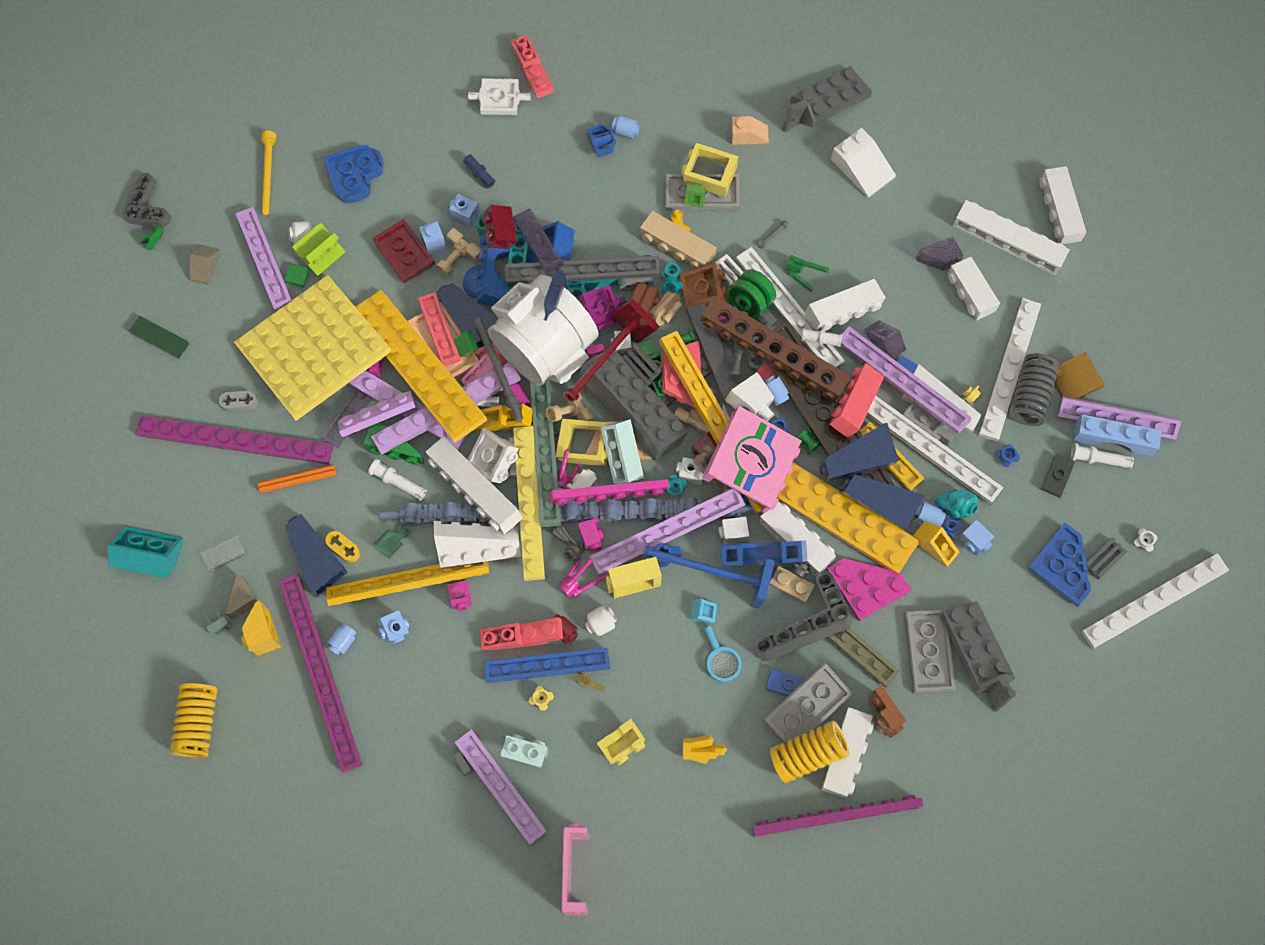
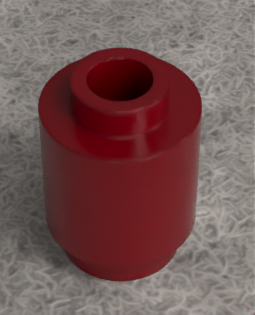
(569, 630)

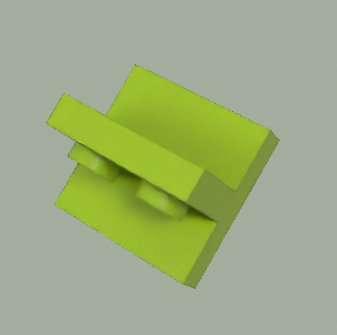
(318, 249)

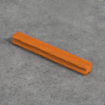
(296, 478)

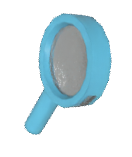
(723, 662)

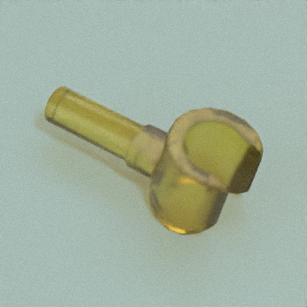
(587, 681)

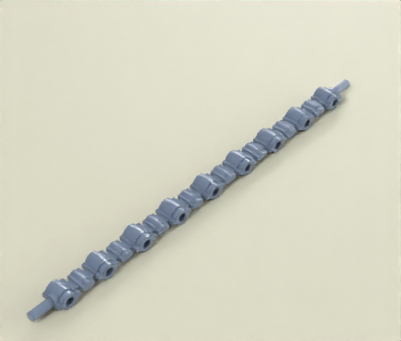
(609, 511)

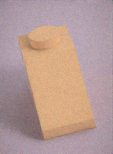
(748, 131)

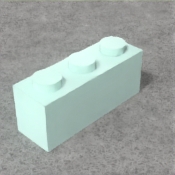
(622, 452)

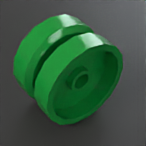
(751, 293)

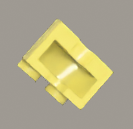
(622, 743)

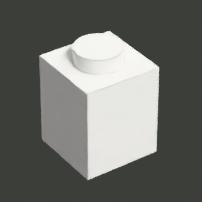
(734, 530)

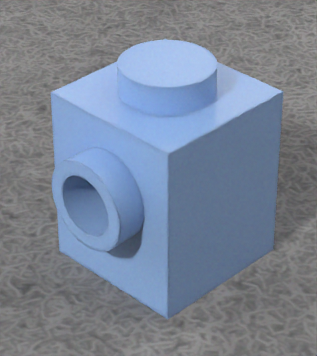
(464, 210)
(432, 237)
(977, 538)

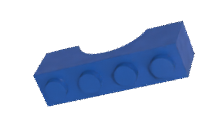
(490, 286)
(758, 552)

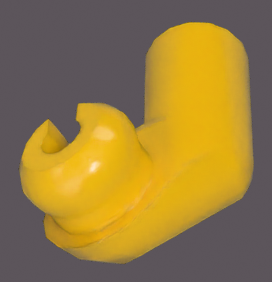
(676, 218)

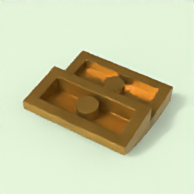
(1078, 377)

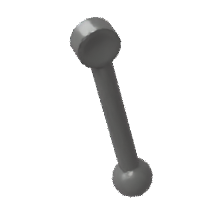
(761, 244)

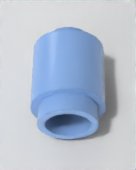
(625, 126)
(778, 390)
(930, 514)
(341, 639)

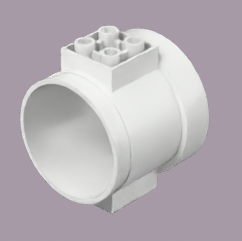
(537, 346)

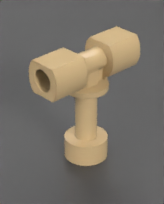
(460, 248)
(575, 408)
(693, 418)

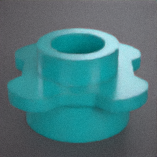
(670, 266)
(671, 282)
(678, 491)

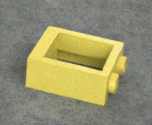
(709, 184)
(566, 438)
(634, 577)

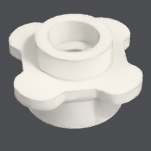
(1151, 539)

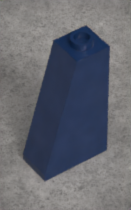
(464, 311)
(863, 455)
(882, 499)
(316, 560)

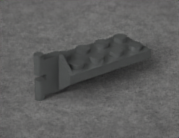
(826, 99)
(980, 652)

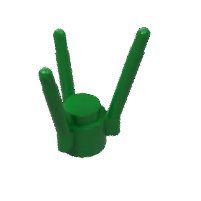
(797, 265)

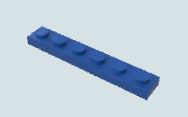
(547, 665)

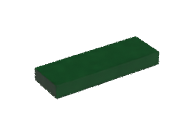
(159, 337)

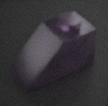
(941, 254)
(886, 338)

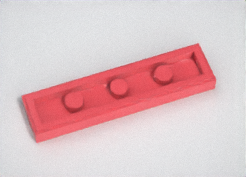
(439, 329)

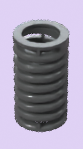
(1034, 389)

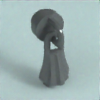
(571, 551)

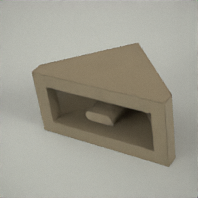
(202, 264)
(241, 598)

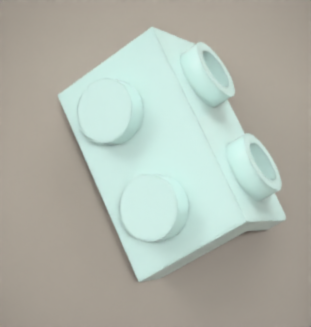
(524, 751)

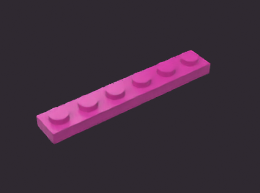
(600, 493)

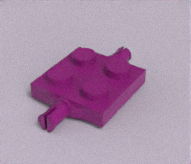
(600, 305)

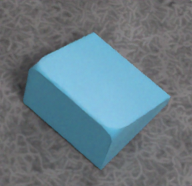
(703, 611)

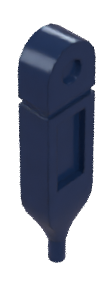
(554, 293)

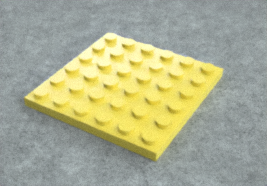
(312, 347)

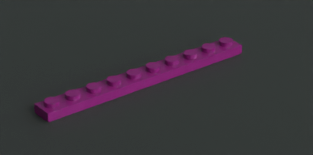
(234, 440)
(320, 674)

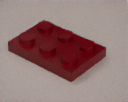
(403, 251)

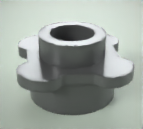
(800, 569)

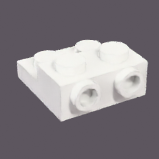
(493, 456)

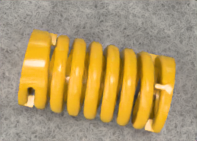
(183, 727)
(808, 748)

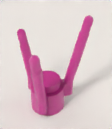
(562, 475)
(569, 583)

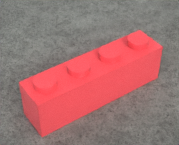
(856, 400)

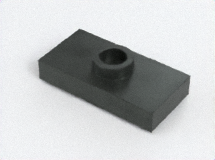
(1058, 475)

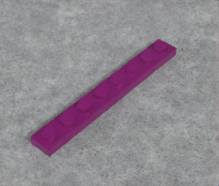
(827, 817)

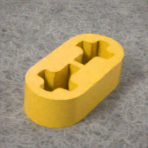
(339, 550)

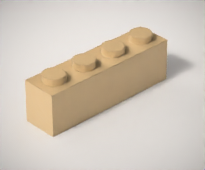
(677, 241)

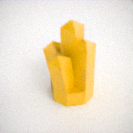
(702, 749)

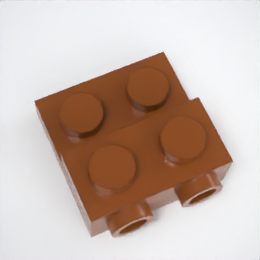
(703, 284)
(889, 718)

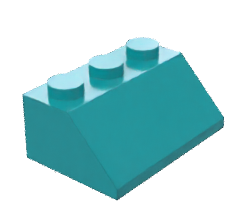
(144, 551)

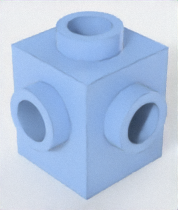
(385, 627)

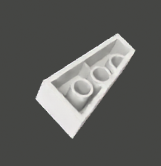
(474, 544)

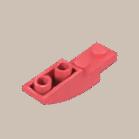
(531, 66)
(521, 635)

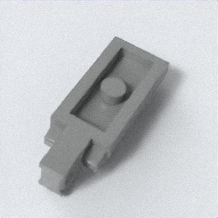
(928, 423)

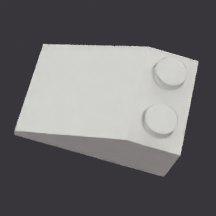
(863, 162)

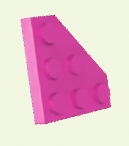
(867, 586)

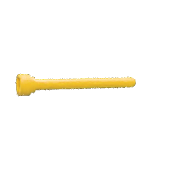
(268, 139)

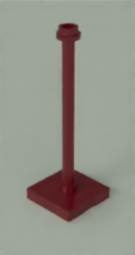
(633, 321)

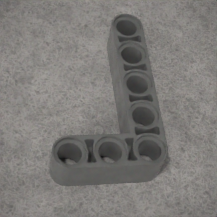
(809, 624)

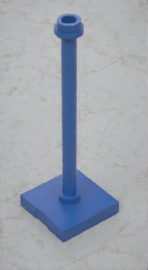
(759, 582)

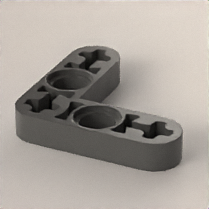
(145, 186)

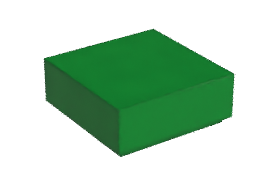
(297, 275)
(465, 344)

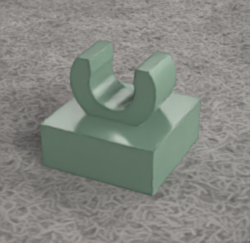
(218, 627)

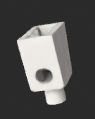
(752, 396)

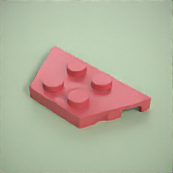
(671, 382)

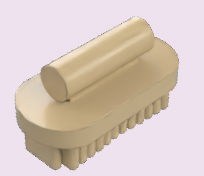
(666, 308)

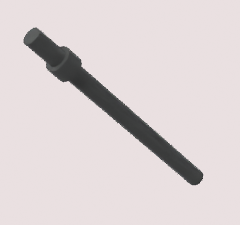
(512, 401)

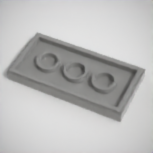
(676, 190)
(929, 652)
(808, 704)

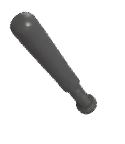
(737, 355)

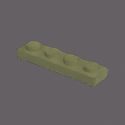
(865, 656)

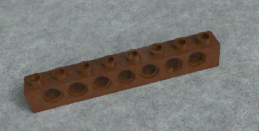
(769, 338)

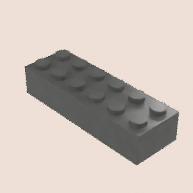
(631, 399)

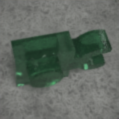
(390, 541)

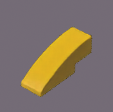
(502, 418)

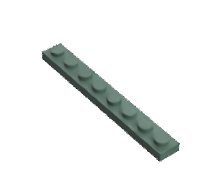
(544, 454)

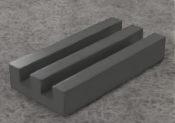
(631, 353)
(1116, 547)

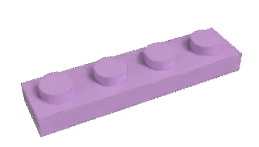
(376, 413)

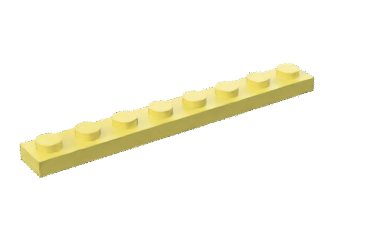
(529, 504)

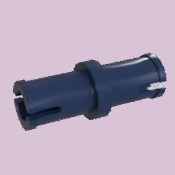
(479, 171)

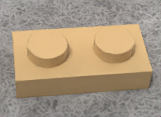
(791, 584)

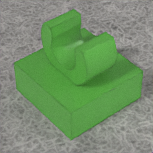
(695, 195)

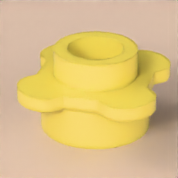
(971, 394)
(540, 692)

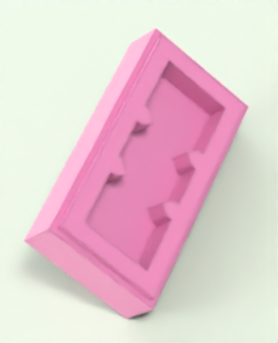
(480, 369)

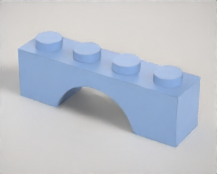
(1099, 430)

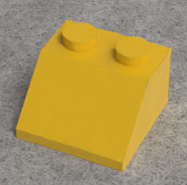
(260, 631)

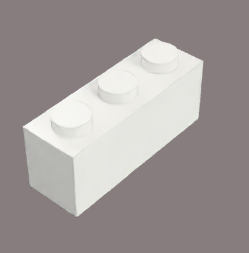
(973, 288)

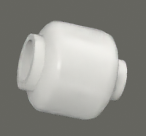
(298, 230)
(601, 620)

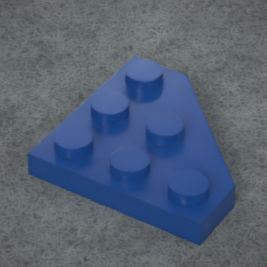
(1064, 565)

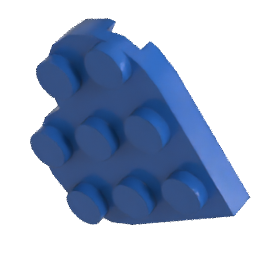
(353, 170)

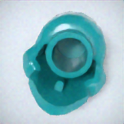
(958, 503)

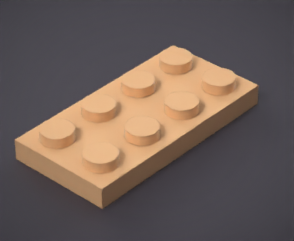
(457, 369)

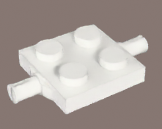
(499, 96)

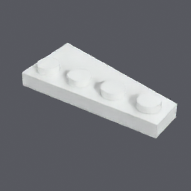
(938, 386)

